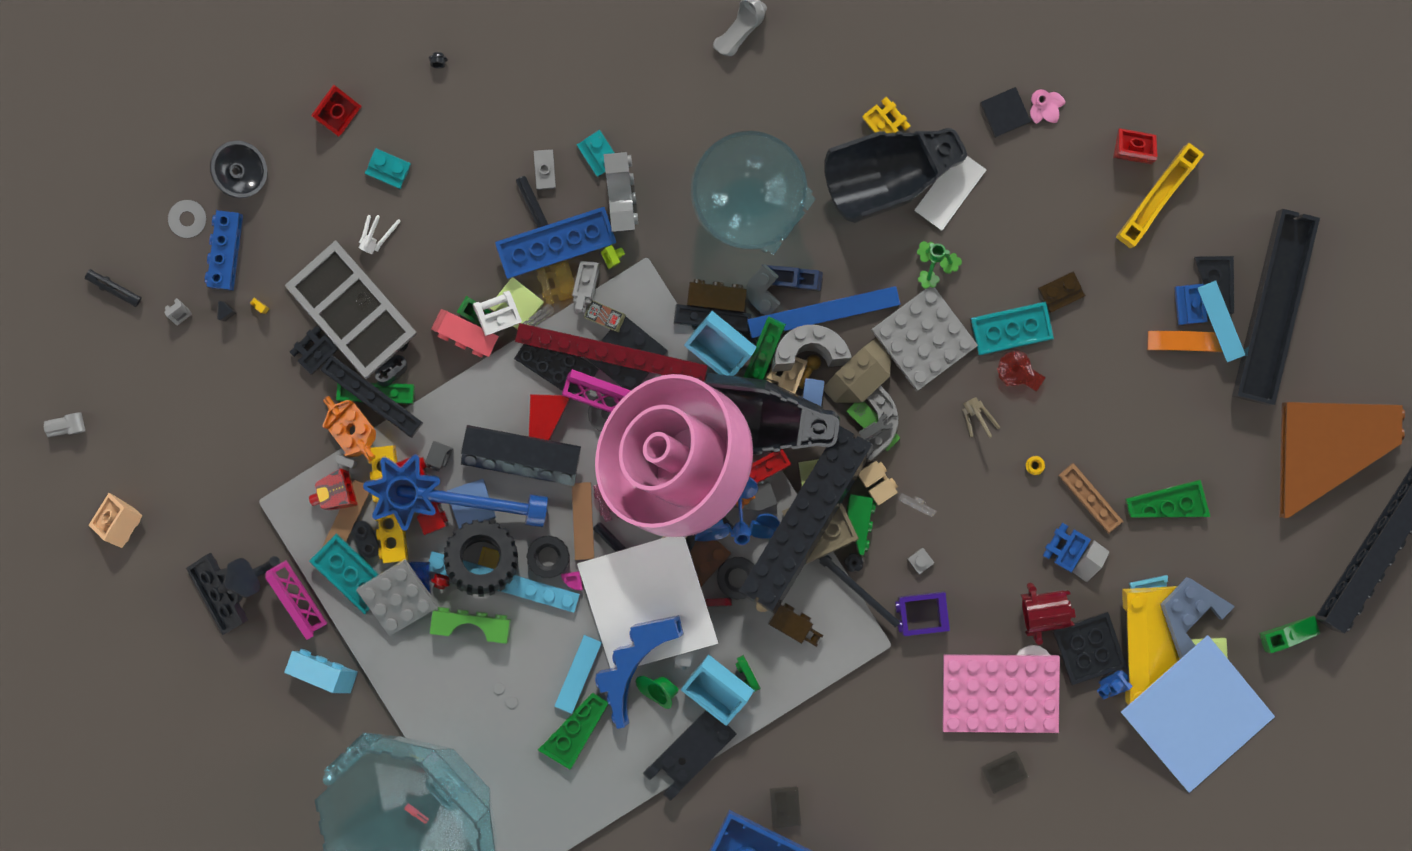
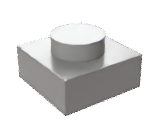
(345, 462)
(920, 560)

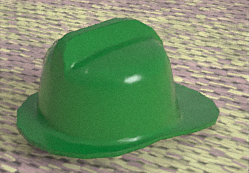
(658, 690)

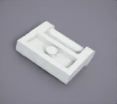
(499, 319)

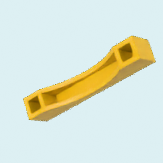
(1159, 195)

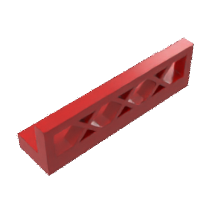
(769, 465)

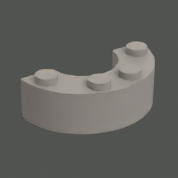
(619, 191)
(810, 338)

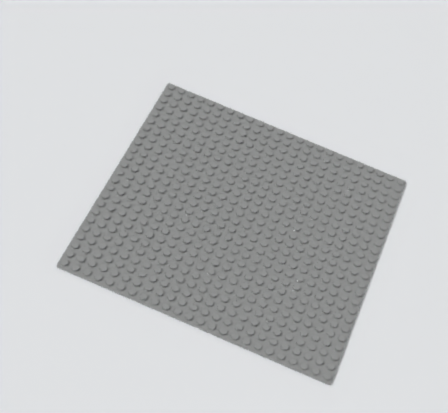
(444, 684)

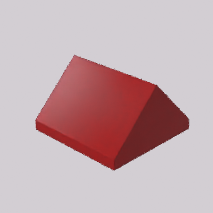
(336, 110)
(1136, 146)

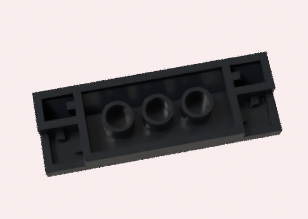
(520, 455)

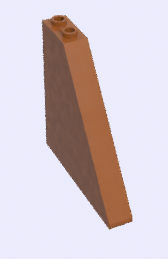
(1329, 445)

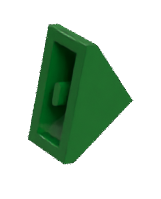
(466, 310)

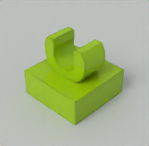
(612, 256)

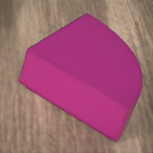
(573, 580)

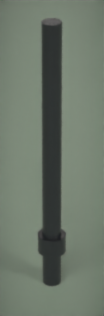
(826, 561)

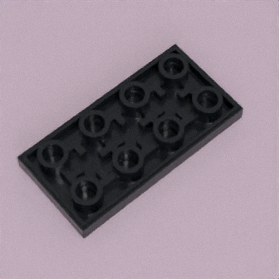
(554, 365)

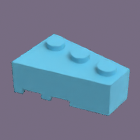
(320, 672)

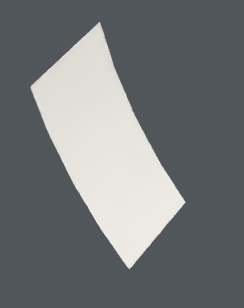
(949, 192)

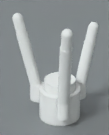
(367, 242)

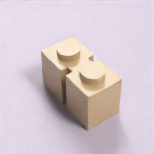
(884, 489)

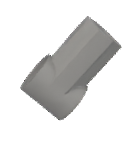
(68, 425)

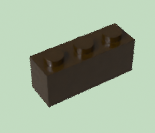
(716, 296)

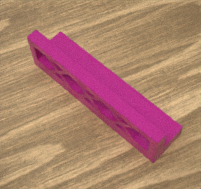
(594, 384)
(290, 604)

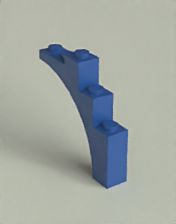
(627, 658)

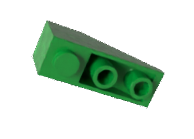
(859, 513)
(1289, 634)

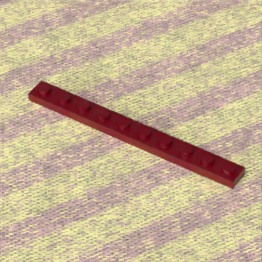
(608, 352)

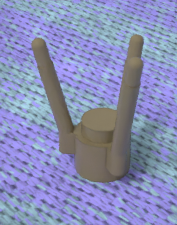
(974, 408)

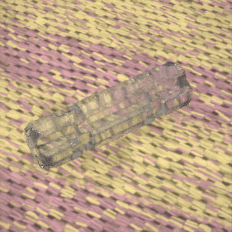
(540, 316)

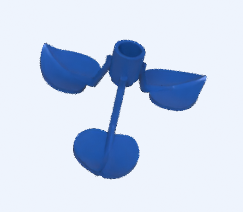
(761, 528)

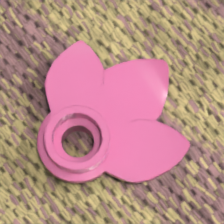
(1048, 108)

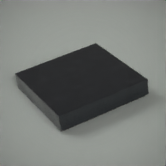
(1005, 112)

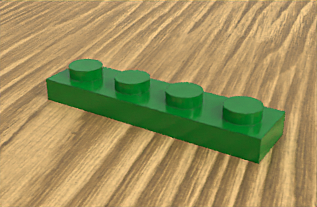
(765, 349)
(397, 392)

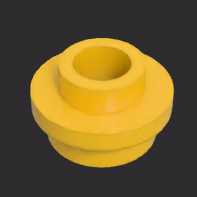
(1041, 465)

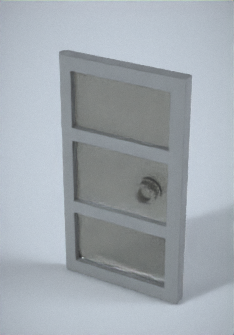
(351, 309)

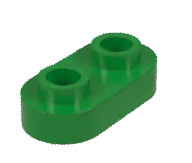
(743, 666)

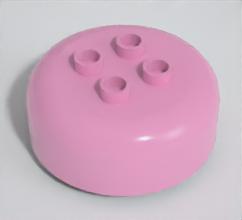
(673, 456)

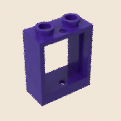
(942, 613)

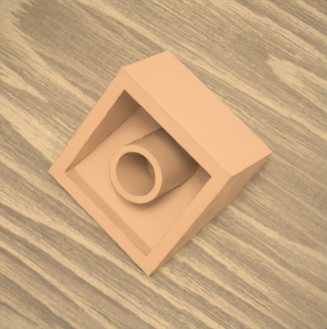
(115, 521)

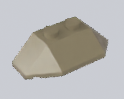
(860, 375)

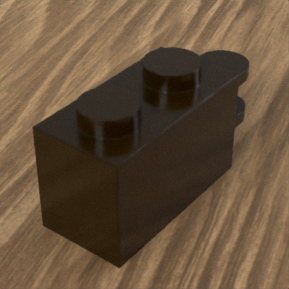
(794, 625)

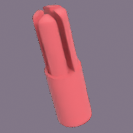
(413, 811)

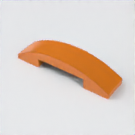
(1183, 341)

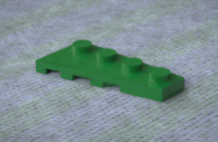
(1175, 501)
(571, 737)

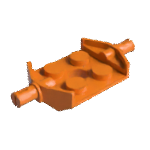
(340, 420)

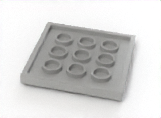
(924, 337)

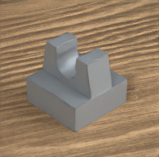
(178, 312)

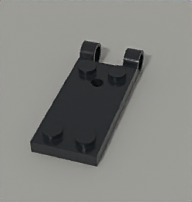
(697, 745)

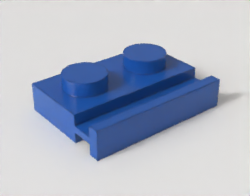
(1189, 305)

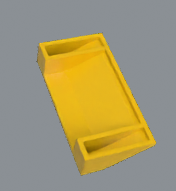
(1149, 638)

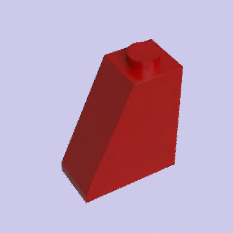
(545, 414)

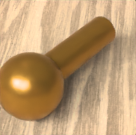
(813, 363)

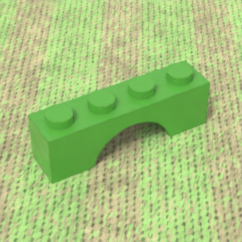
(495, 628)

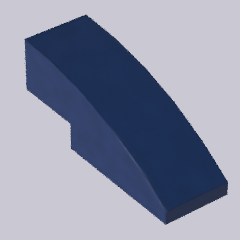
(797, 278)

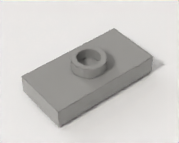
(544, 169)

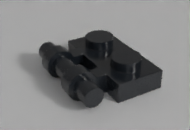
(317, 354)

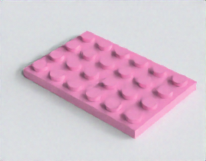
(1001, 693)

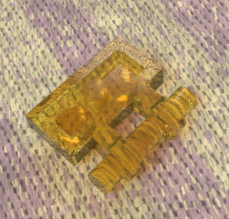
(562, 278)

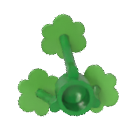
(936, 253)

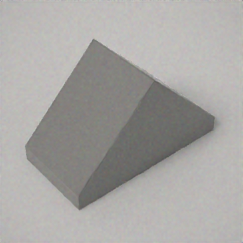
(1091, 561)

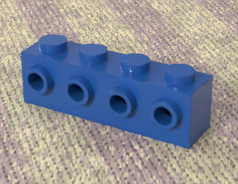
(224, 250)

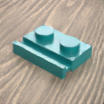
(593, 150)
(388, 168)

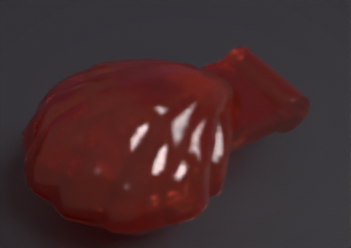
(1024, 373)

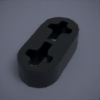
(390, 370)

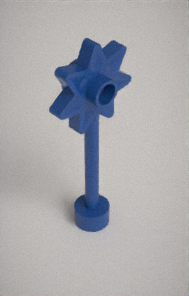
(406, 491)

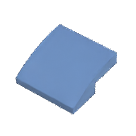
(467, 514)

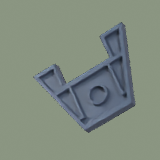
(1186, 607)

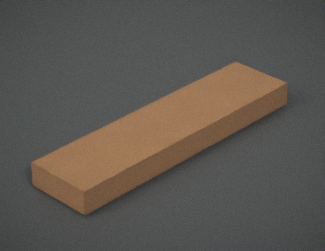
(1090, 498)
(348, 516)
(583, 521)

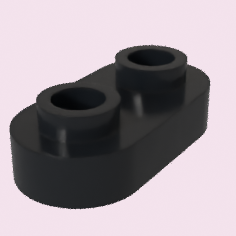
(365, 539)

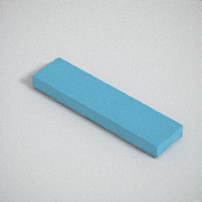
(578, 674)

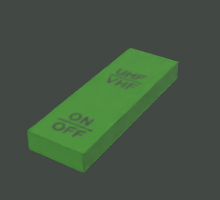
(865, 416)

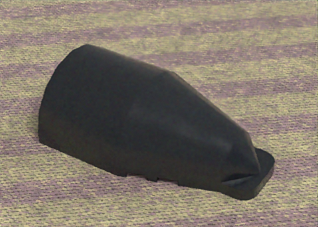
(888, 169)
(777, 415)

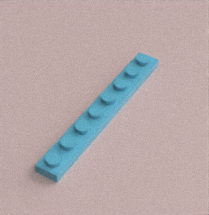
(519, 585)

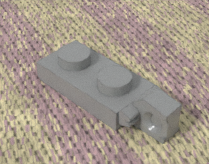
(585, 285)

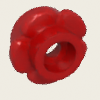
(440, 581)

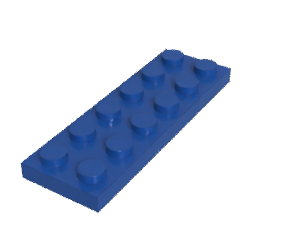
(555, 242)

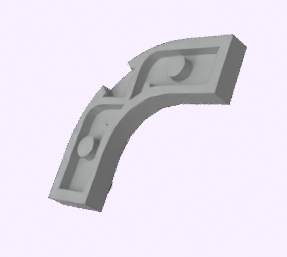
(883, 405)

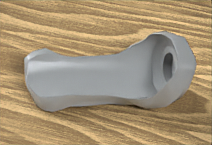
(749, 16)

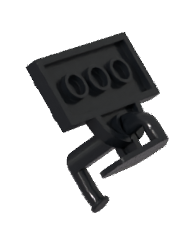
(226, 587)

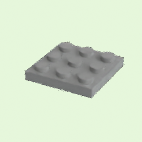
(397, 597)

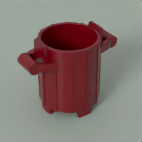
(1046, 612)

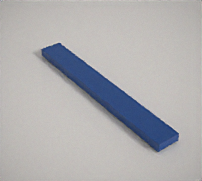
(829, 310)

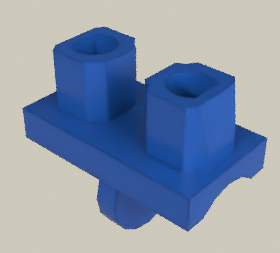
(1114, 684)

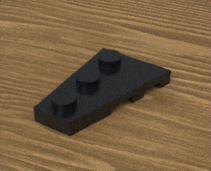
(1219, 270)

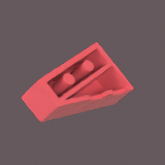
(464, 333)

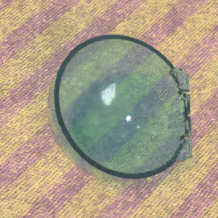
(750, 191)

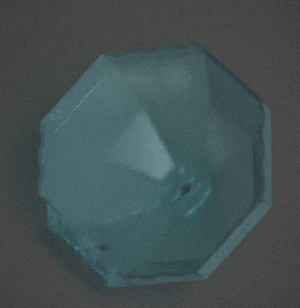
(383, 775)

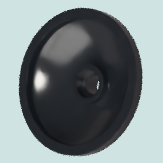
(247, 162)

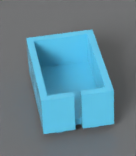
(720, 345)
(717, 690)

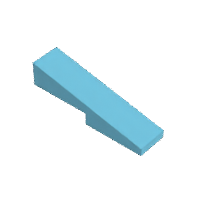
(1221, 321)

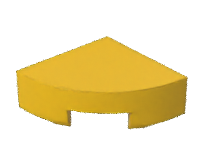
(259, 306)

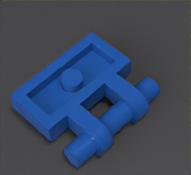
(1072, 549)

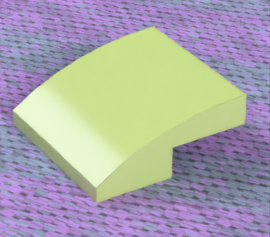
(524, 299)

